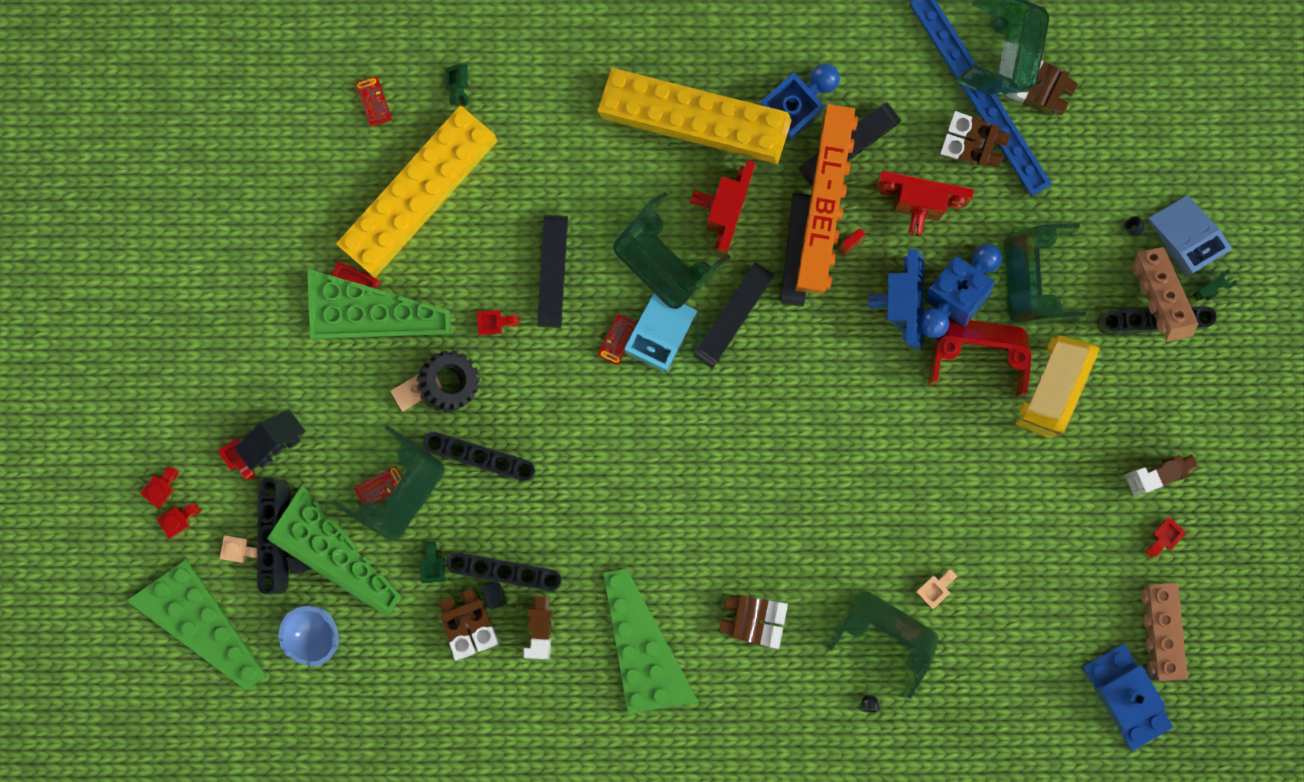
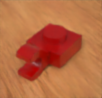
(492, 322)
(234, 460)
(159, 489)
(176, 521)
(1166, 535)

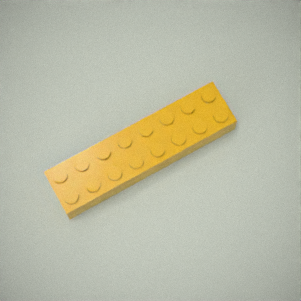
(694, 115)
(417, 191)

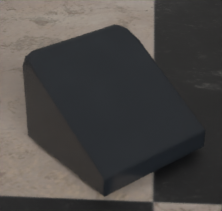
(297, 566)
(494, 596)

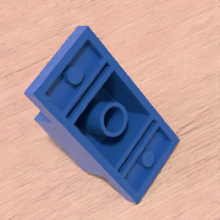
(905, 299)
(1128, 696)

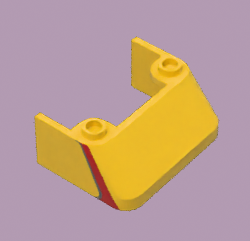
(1059, 386)

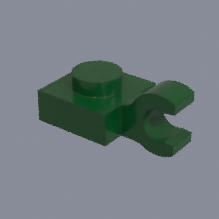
(456, 83)
(1210, 290)
(432, 568)

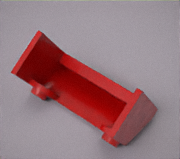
(985, 334)

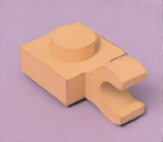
(236, 549)
(935, 590)

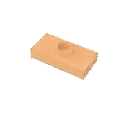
(407, 394)

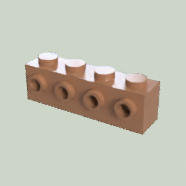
(1164, 294)
(1164, 632)

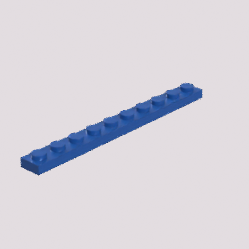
(986, 105)

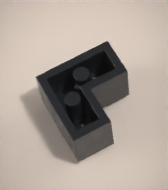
(270, 439)

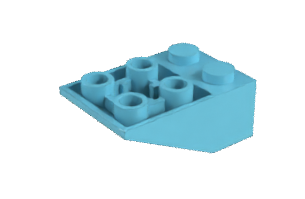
(659, 333)

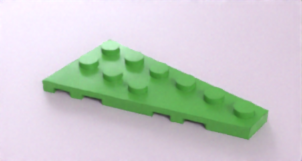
(356, 311)
(328, 550)
(192, 615)
(645, 660)

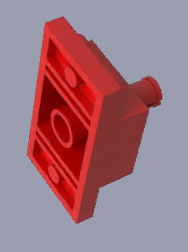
(922, 197)
(725, 206)

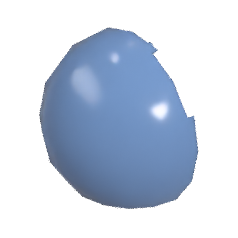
(308, 635)

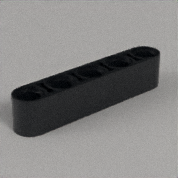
(866, 133)
(795, 238)
(552, 271)
(733, 315)
(1145, 322)
(470, 449)
(267, 570)
(492, 572)

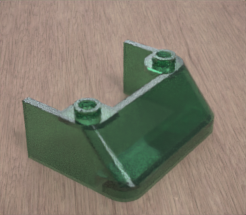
(1025, 36)
(657, 264)
(1023, 275)
(408, 496)
(870, 609)

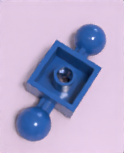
(795, 93)
(960, 291)

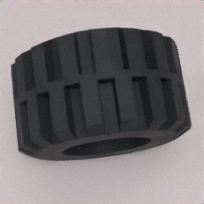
(461, 367)

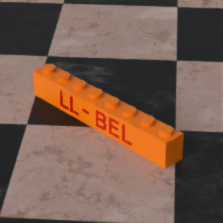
(825, 199)

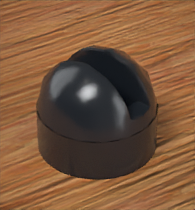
(1137, 223)
(870, 704)

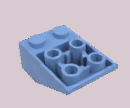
(1189, 235)

